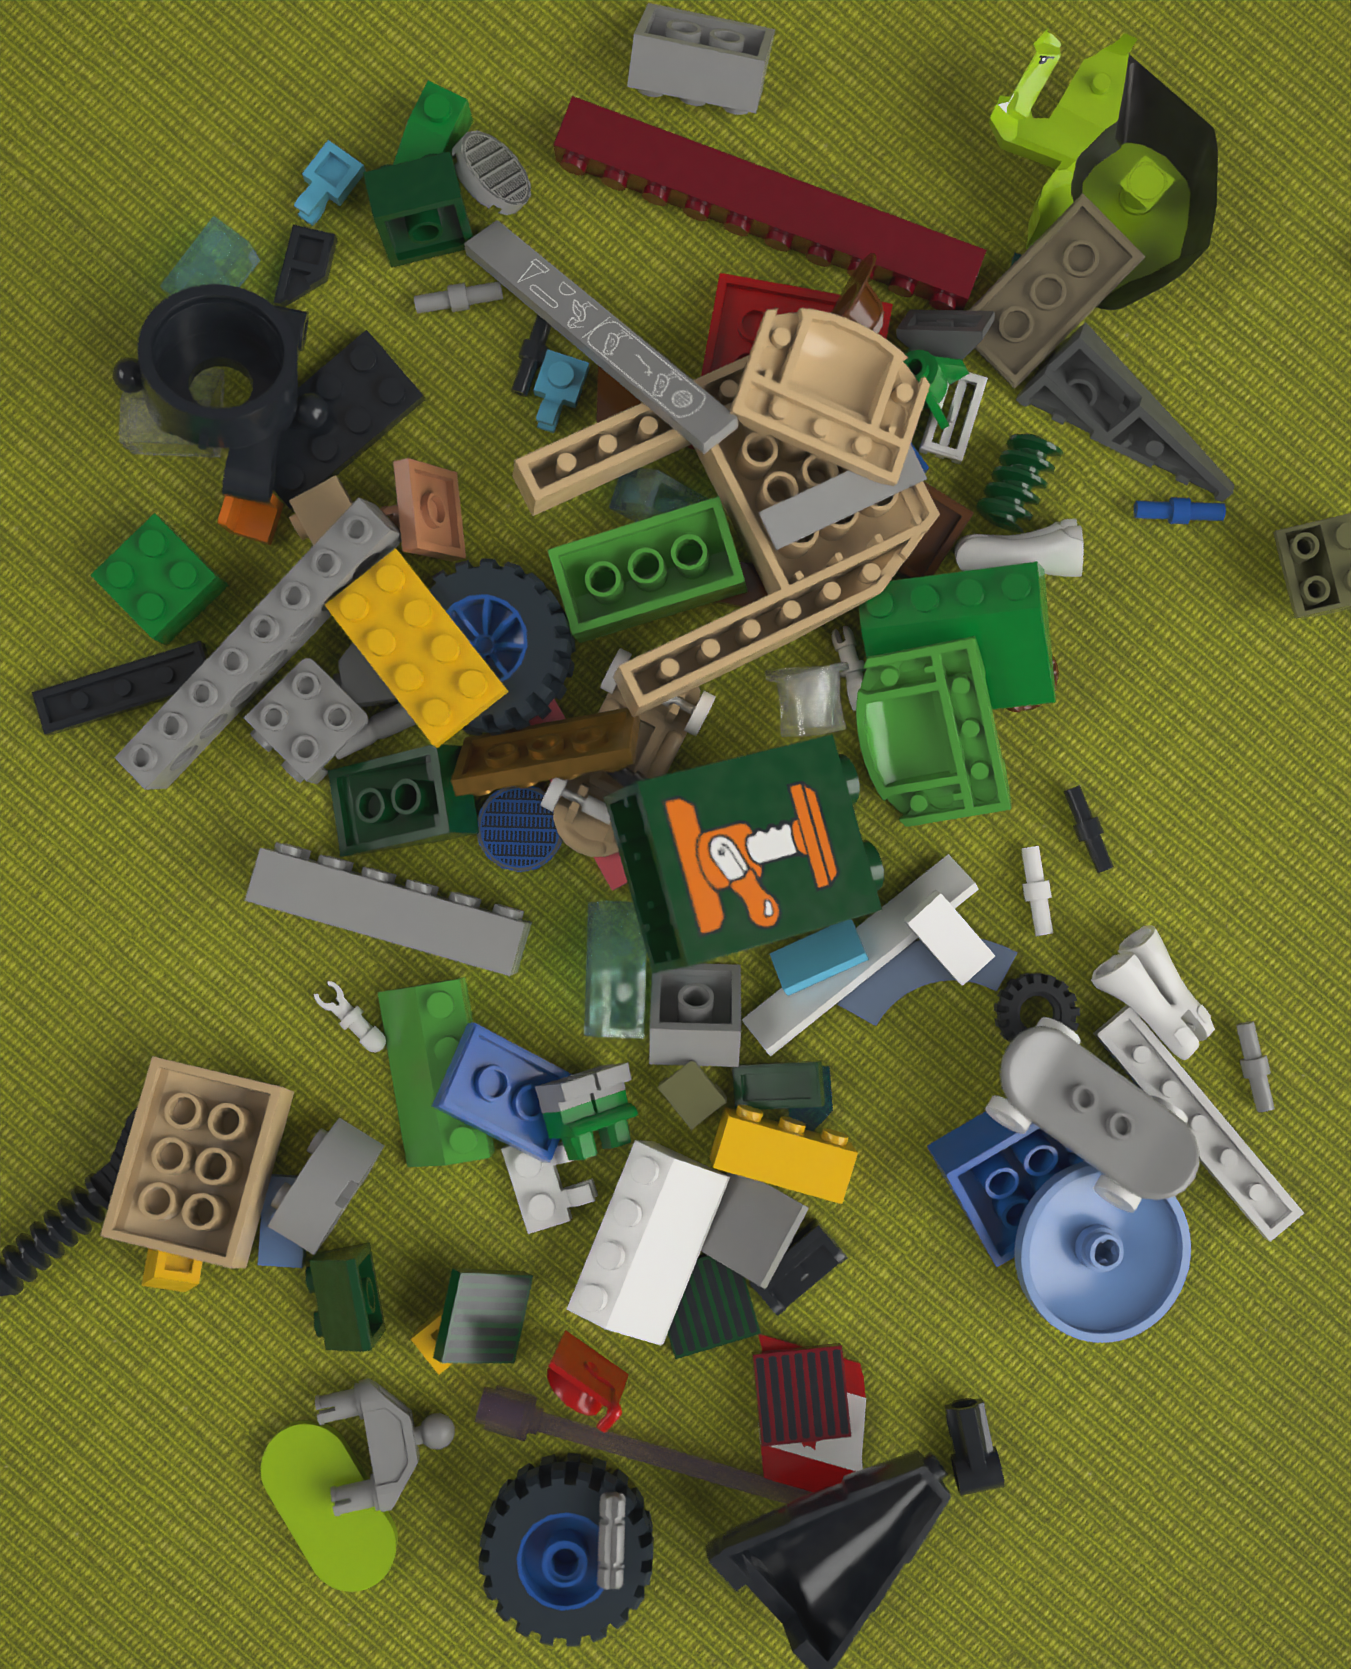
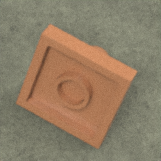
(427, 510)

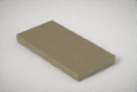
(1053, 289)

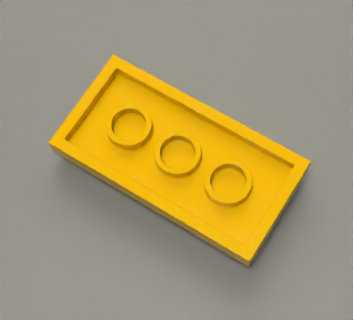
(416, 648)

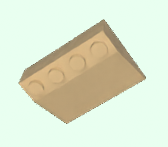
(198, 1163)

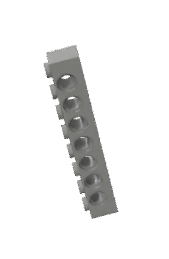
(258, 647)

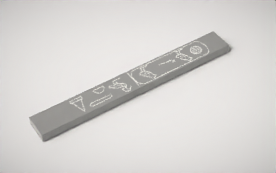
(602, 337)

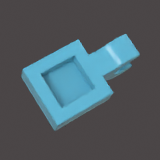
(329, 176)
(559, 384)

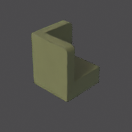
(692, 1094)

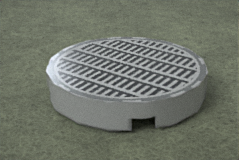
(491, 172)

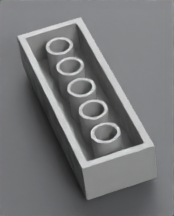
(389, 911)

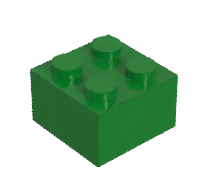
(159, 580)

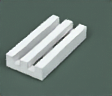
(942, 449)

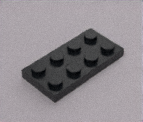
(365, 401)

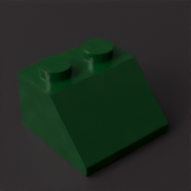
(418, 208)
(346, 1298)

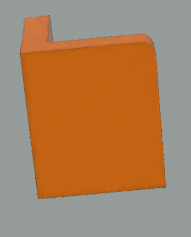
(251, 518)

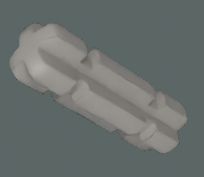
(611, 1540)

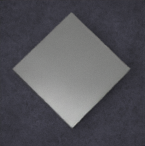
(753, 1228)

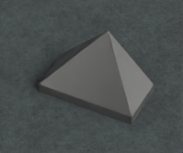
(944, 331)

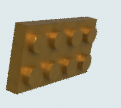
(547, 752)

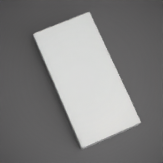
(949, 937)

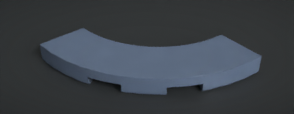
(913, 969)

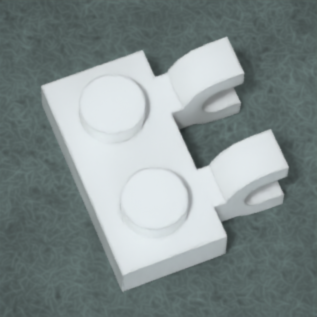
(540, 1190)

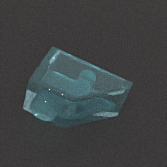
(649, 494)

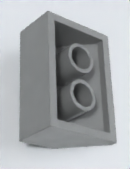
(700, 59)

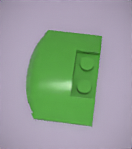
(932, 733)

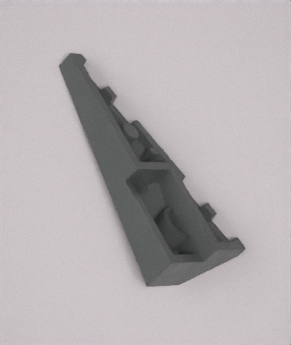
(1100, 395)

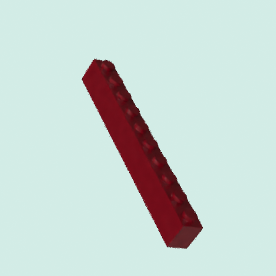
(766, 204)

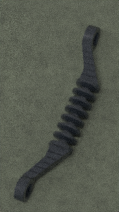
(47, 1239)

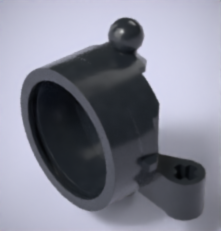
(232, 330)

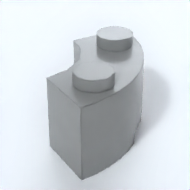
(325, 1185)

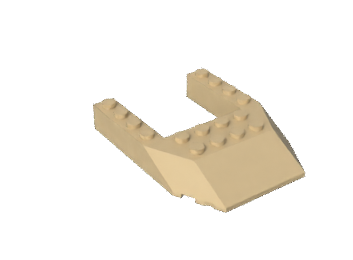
(804, 580)

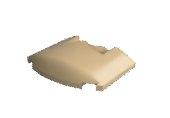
(831, 392)

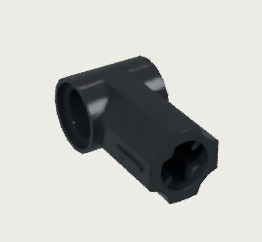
(974, 1458)

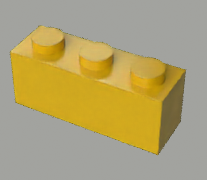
(783, 1153)

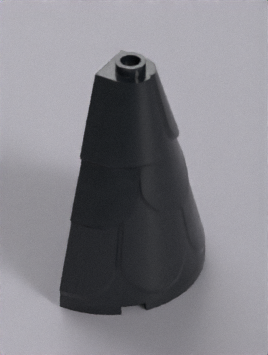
(834, 1551)

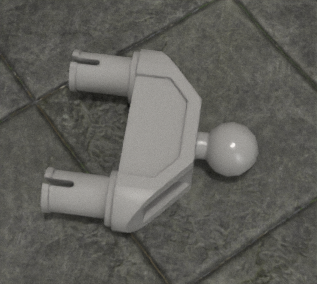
(391, 1443)

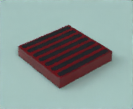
(801, 1394)

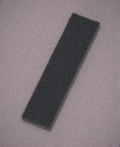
(117, 689)

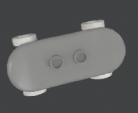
(1097, 1114)

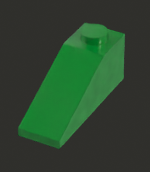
(434, 124)

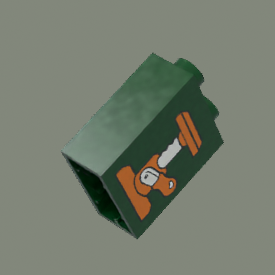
(744, 852)

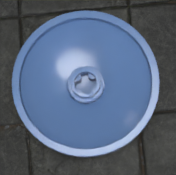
(1098, 1266)

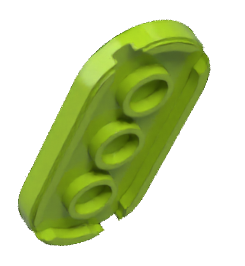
(298, 1475)

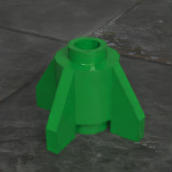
(937, 372)

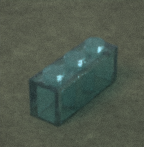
(614, 972)

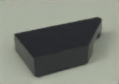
(305, 264)

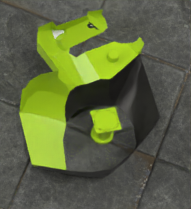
(1127, 150)

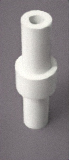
(1037, 890)

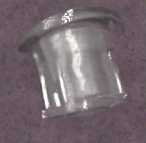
(809, 699)

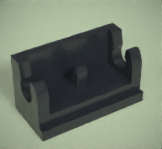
(803, 1264)

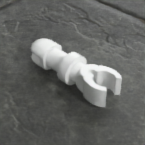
(848, 654)
(351, 1018)

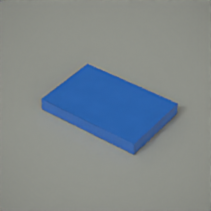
(495, 1091)

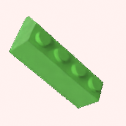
(647, 570)
(421, 1038)

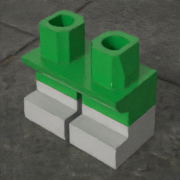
(588, 1103)

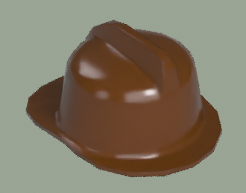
(858, 299)

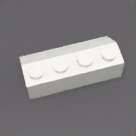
(648, 1242)

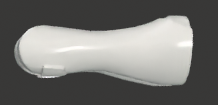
(1054, 547)
(1152, 987)

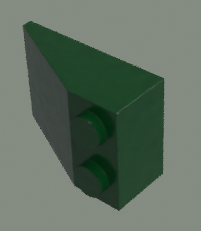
(400, 801)

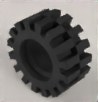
(1031, 985)

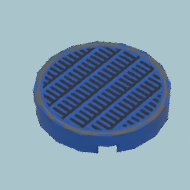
(517, 829)

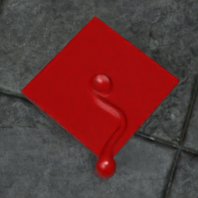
(586, 1380)

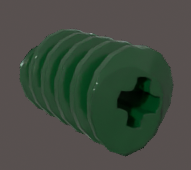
(1015, 480)

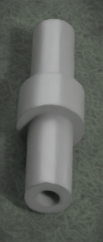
(458, 297)
(1255, 1066)

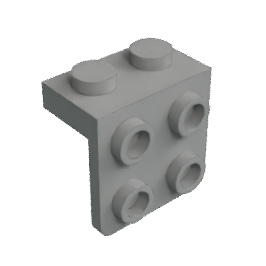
(306, 721)

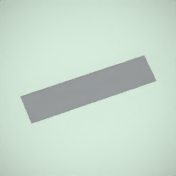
(833, 502)

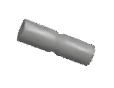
(378, 727)

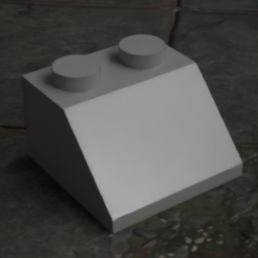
(696, 1016)

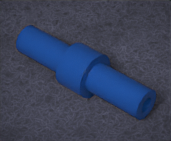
(1179, 510)

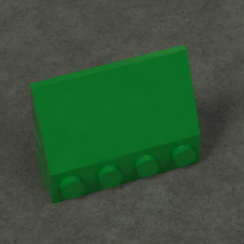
(995, 604)

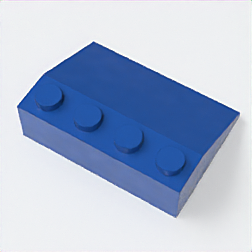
(997, 1175)

